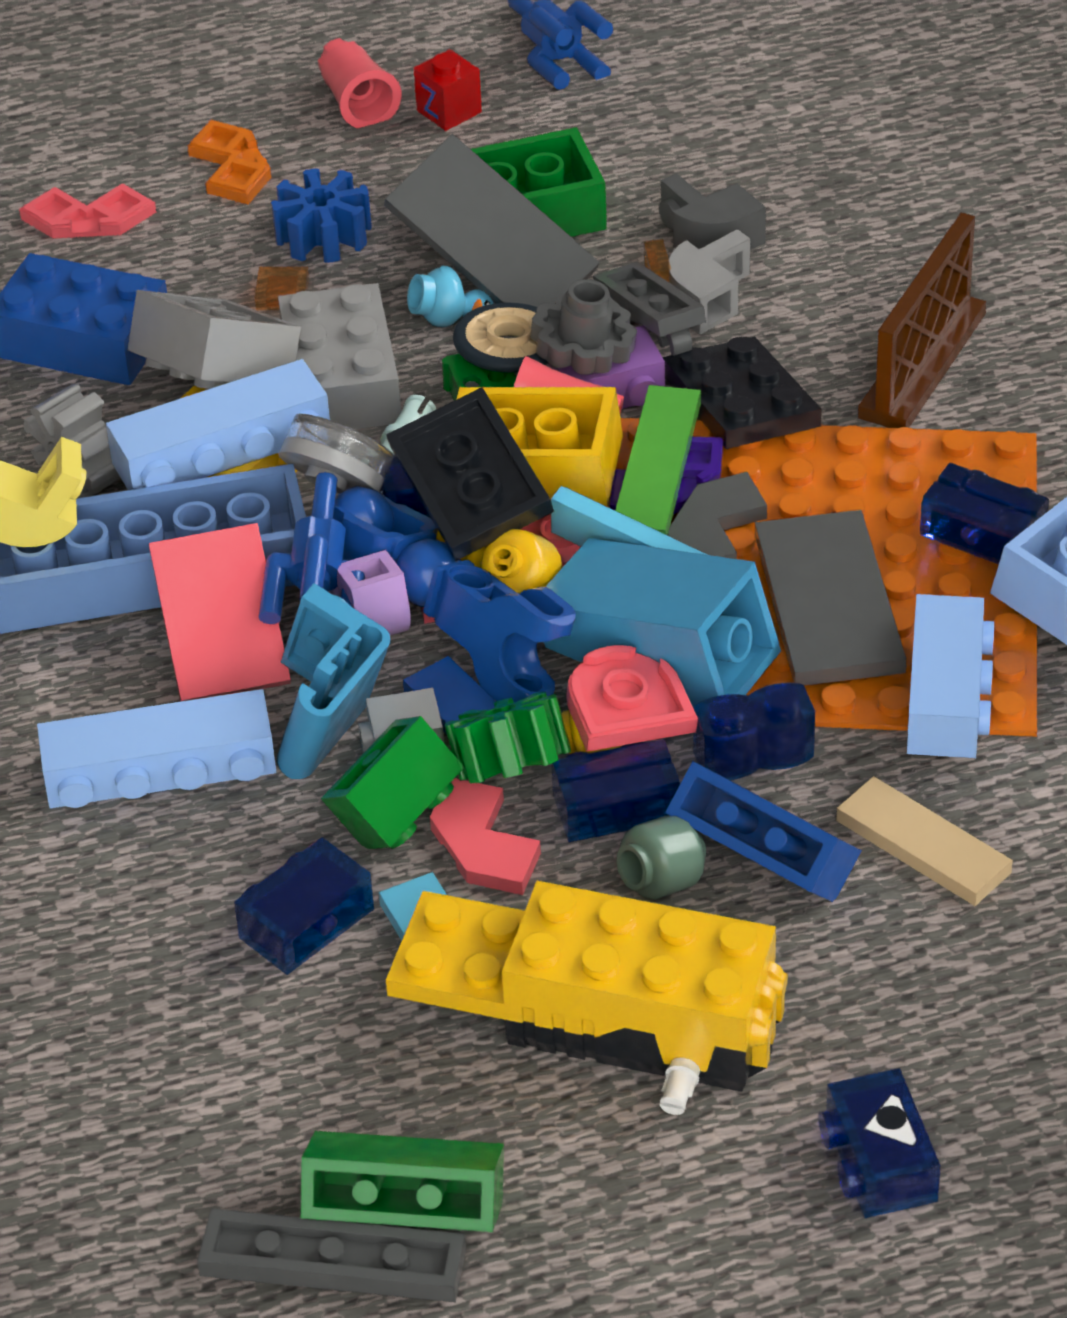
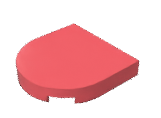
(627, 699)

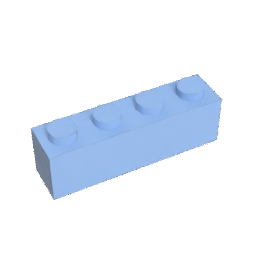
(214, 427)
(156, 749)

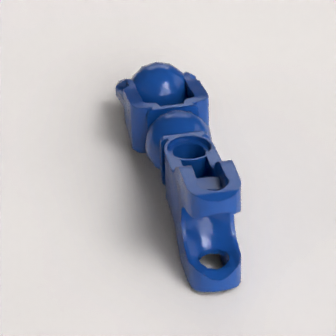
(464, 600)

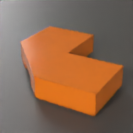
(242, 166)

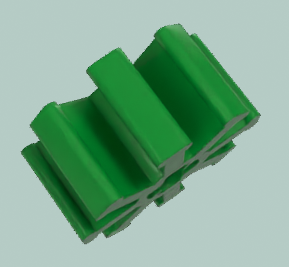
(508, 737)

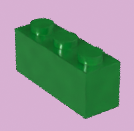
(402, 1181)

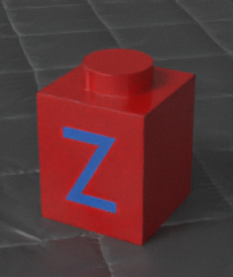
(447, 89)

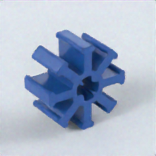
(321, 215)

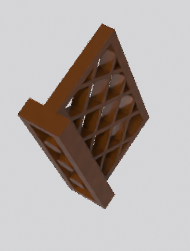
(925, 331)

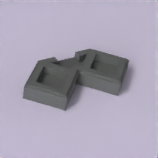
(715, 508)

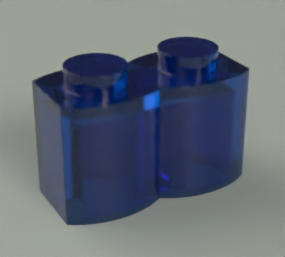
(755, 731)

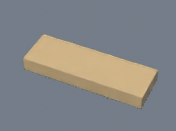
(924, 840)

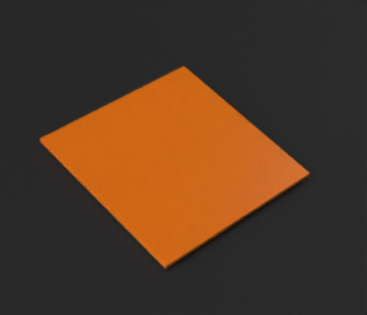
(886, 478)

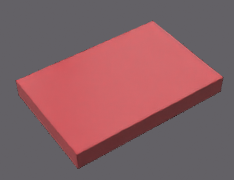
(211, 613)

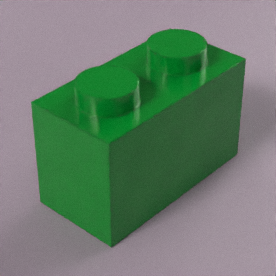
(394, 784)

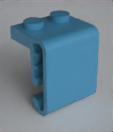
(341, 659)

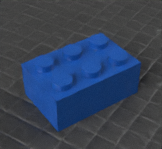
(72, 318)

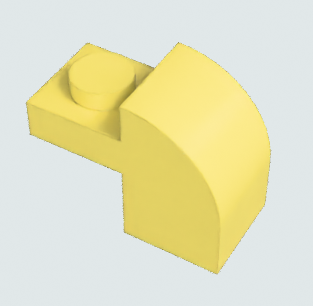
(41, 505)

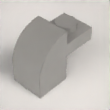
(712, 275)

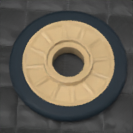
(480, 333)

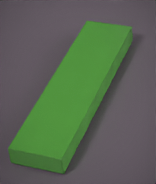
(659, 456)

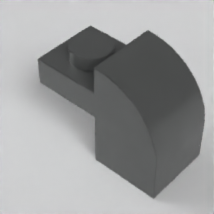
(710, 217)

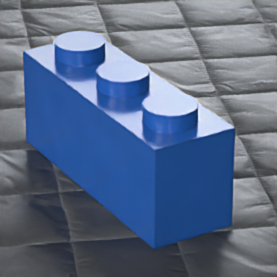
(763, 832)

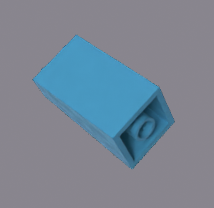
(672, 606)

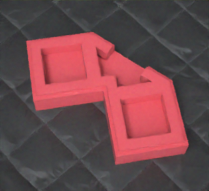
(66, 217)
(481, 854)

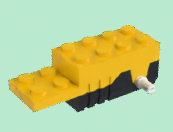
(604, 981)

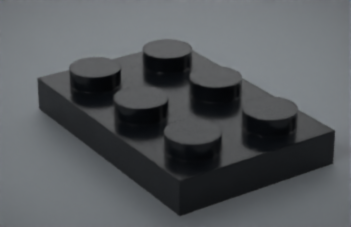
(743, 391)
(469, 473)

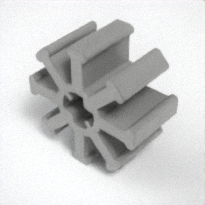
(78, 420)

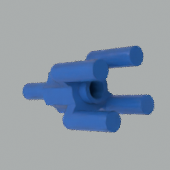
(559, 36)
(314, 555)

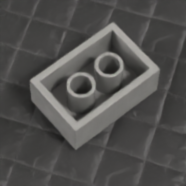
(208, 338)
(347, 351)

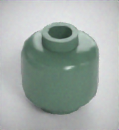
(661, 857)

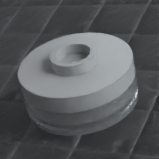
(326, 446)

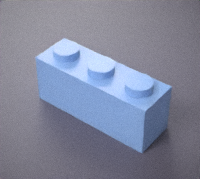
(949, 676)

